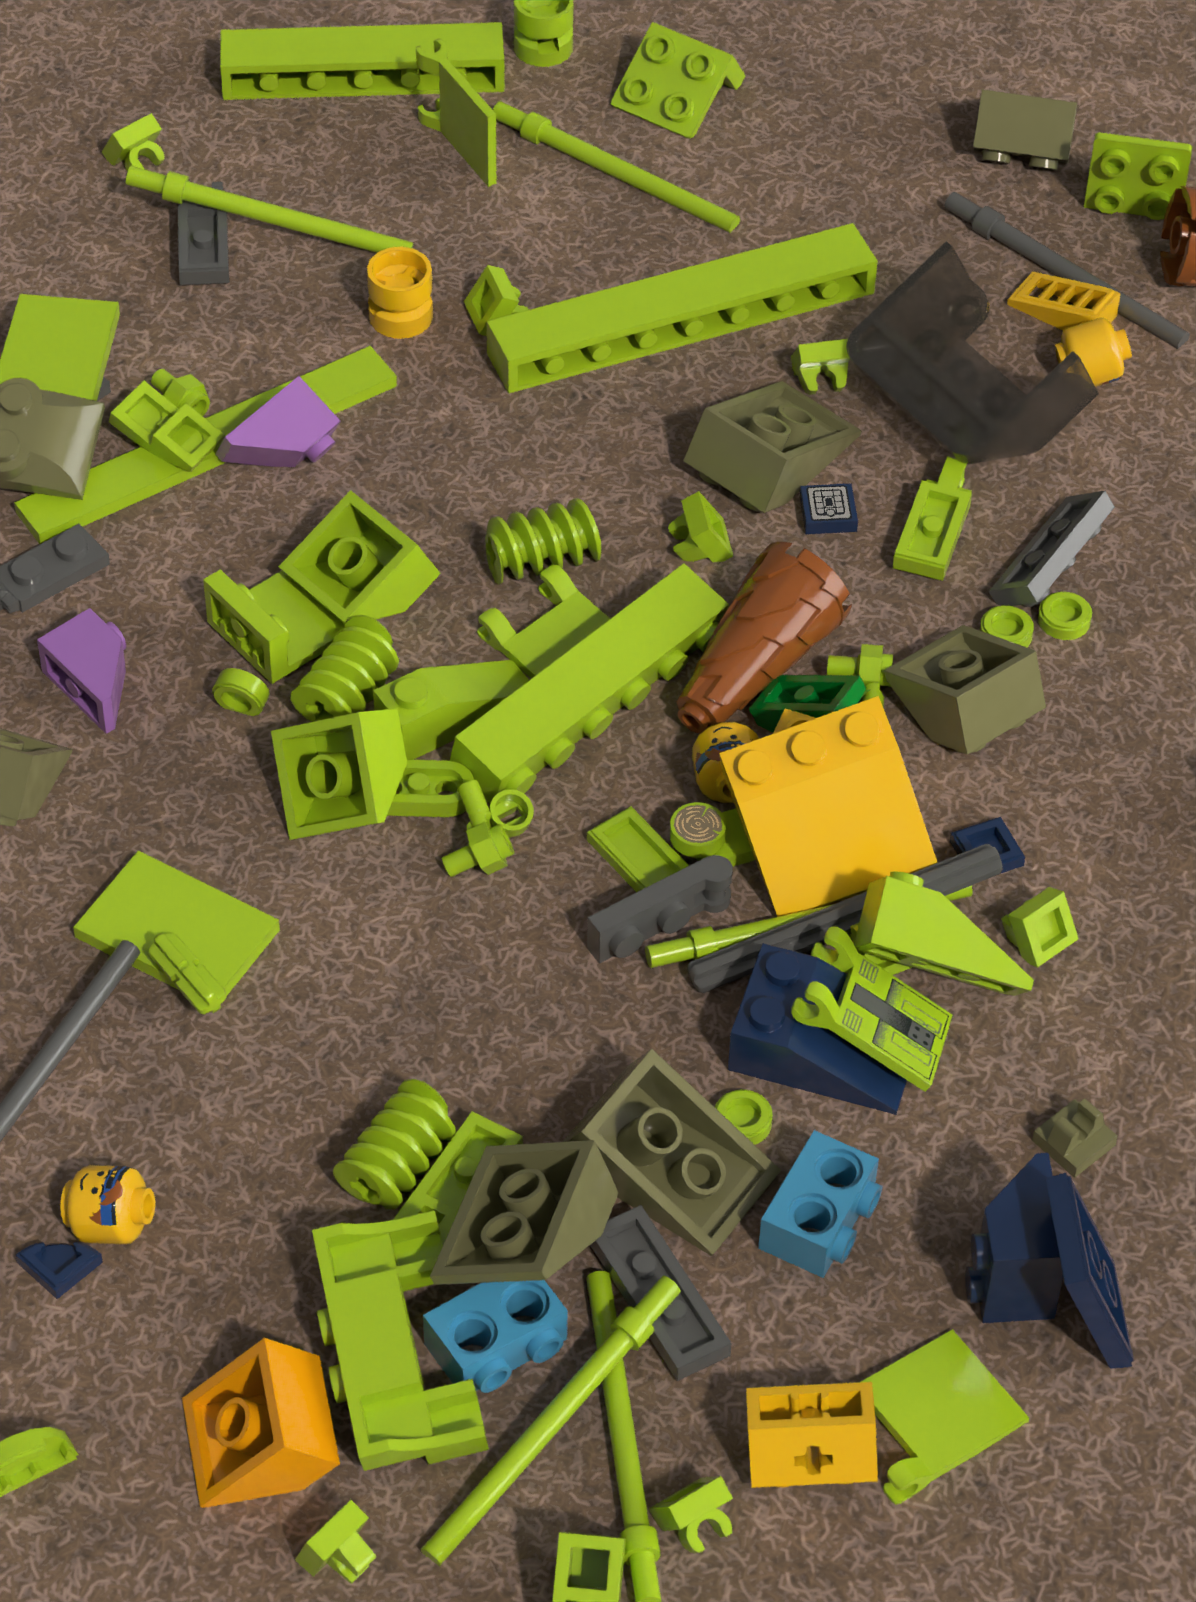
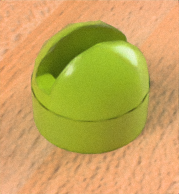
(507, 803)

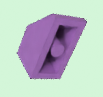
(283, 430)
(87, 665)

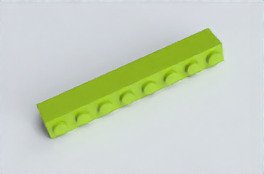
(680, 307)

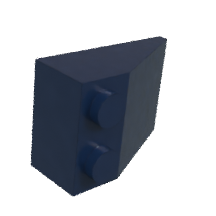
(779, 1049)

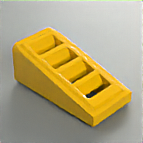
(1087, 299)

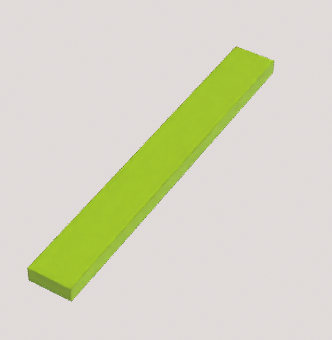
(143, 474)

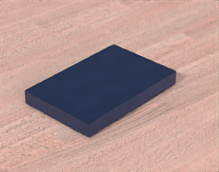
(1089, 1271)

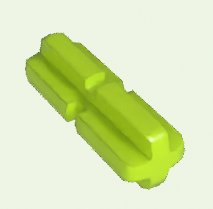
(181, 964)

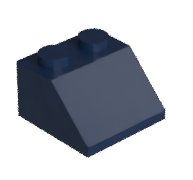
(1017, 1252)

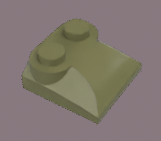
(46, 439)

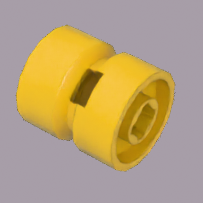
(400, 292)

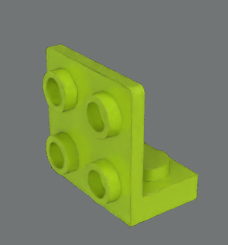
(675, 80)
(1135, 174)
(271, 624)

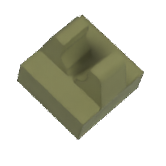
(1075, 1136)

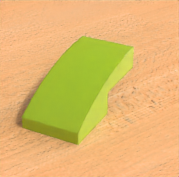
(163, 429)

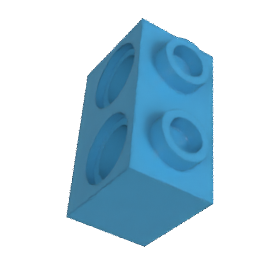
(810, 1202)
(487, 1319)

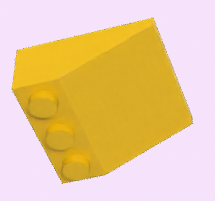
(827, 807)

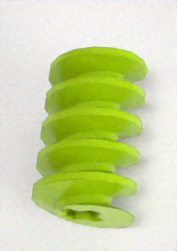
(541, 537)
(347, 671)
(396, 1146)

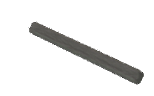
(806, 931)

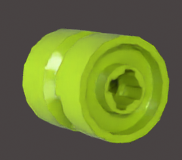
(543, 31)

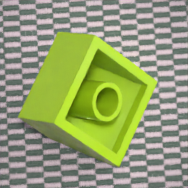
(360, 563)
(339, 771)

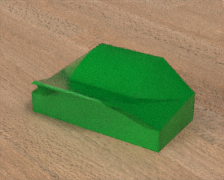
(807, 695)

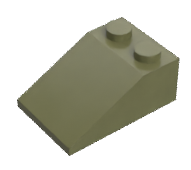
(767, 444)
(675, 1153)
(527, 1213)

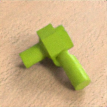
(182, 390)
(868, 665)
(487, 844)

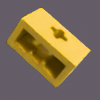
(812, 1434)

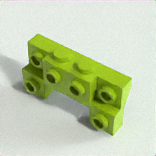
(378, 1366)

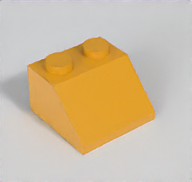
(260, 1426)

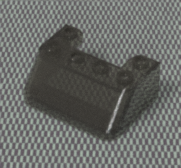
(921, 361)

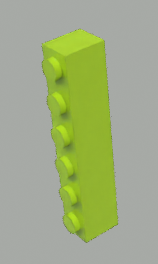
(355, 60)
(590, 684)

